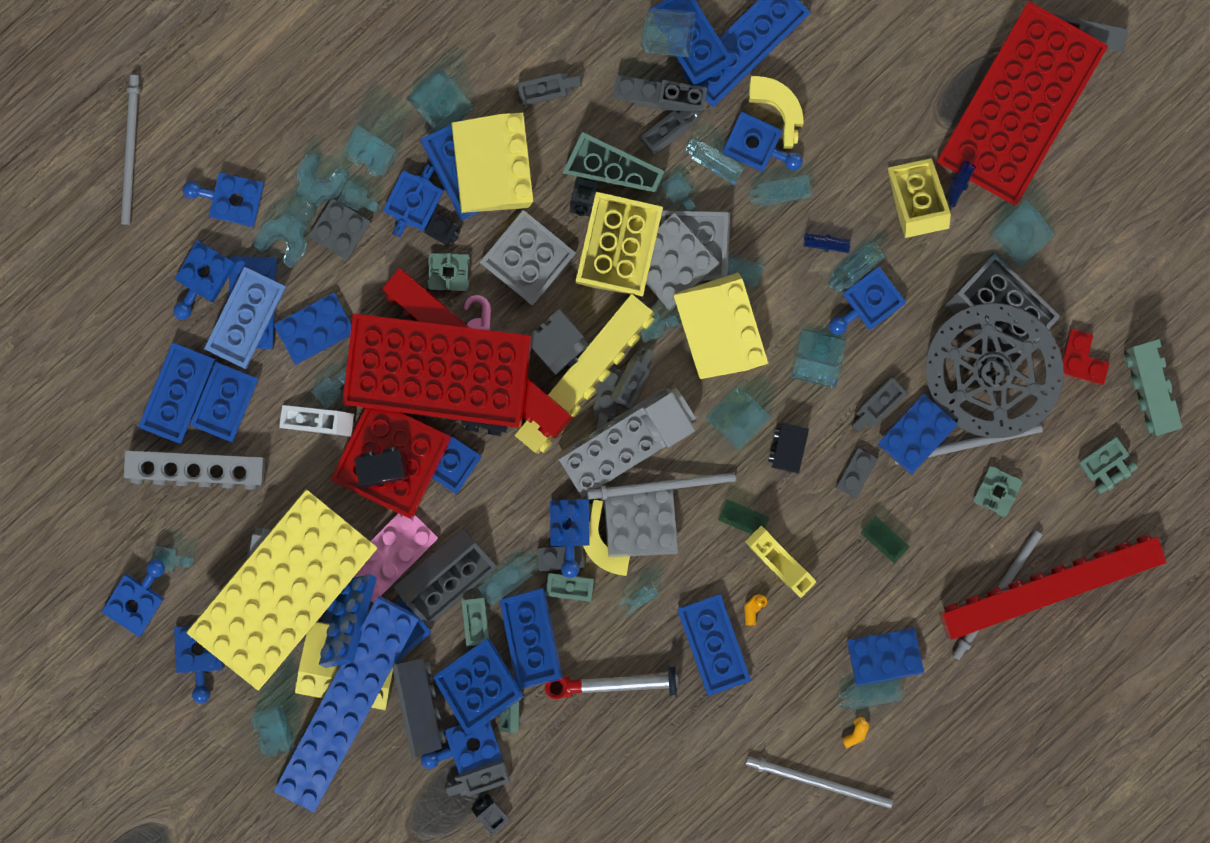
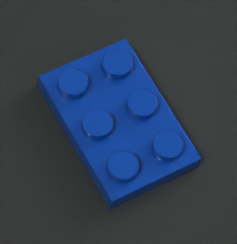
(314, 328)
(224, 402)
(917, 434)
(885, 657)

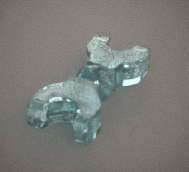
(301, 209)

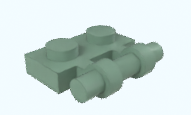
(1104, 459)

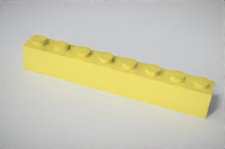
(593, 366)

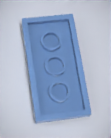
(245, 318)

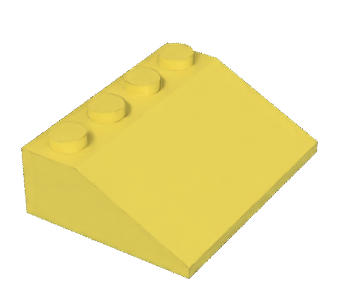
(492, 163)
(619, 244)
(720, 327)
(316, 679)

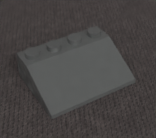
(1000, 284)
(418, 706)

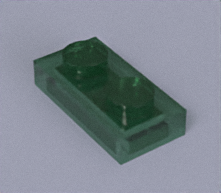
(742, 517)
(884, 539)

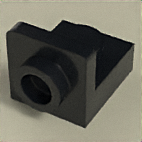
(583, 197)
(442, 230)
(490, 814)

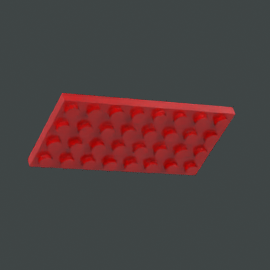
(1023, 102)
(437, 370)

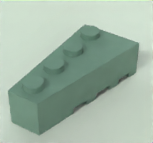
(608, 164)
(1153, 388)

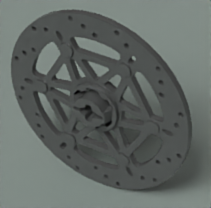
(1000, 361)

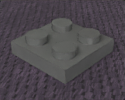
(339, 229)

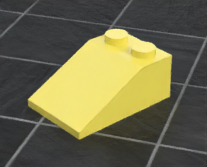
(919, 198)

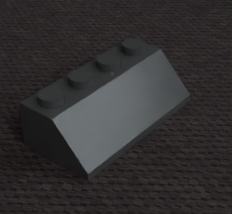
(445, 577)

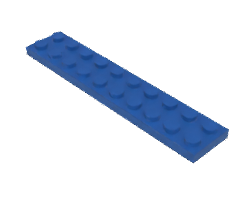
(346, 705)

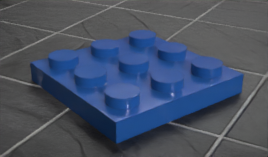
(478, 686)

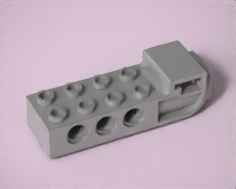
(628, 440)

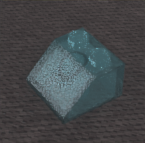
(668, 32)
(440, 101)
(370, 152)
(1023, 233)
(818, 358)
(738, 418)
(273, 731)

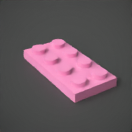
(397, 550)

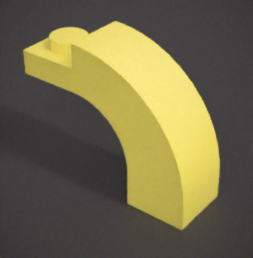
(782, 98)
(598, 550)
(780, 562)

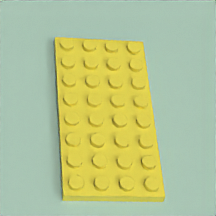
(281, 589)

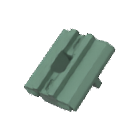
(459, 262)
(1010, 490)

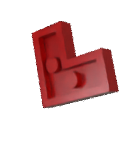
(1077, 362)

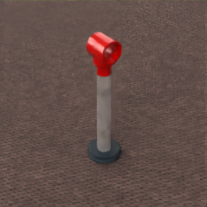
(616, 684)

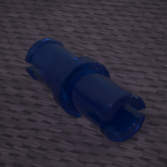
(959, 183)
(827, 243)

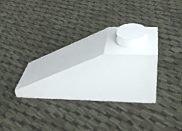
(316, 420)

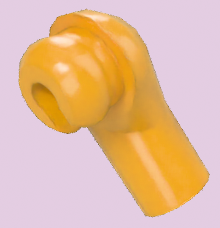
(752, 607)
(859, 733)

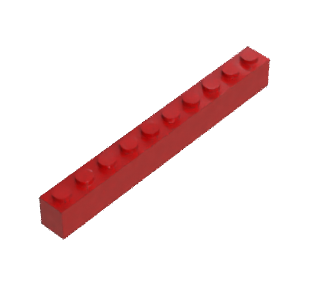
(425, 307)
(1052, 587)

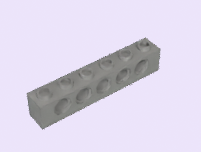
(136, 460)

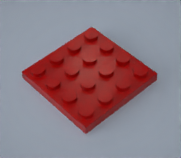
(388, 429)

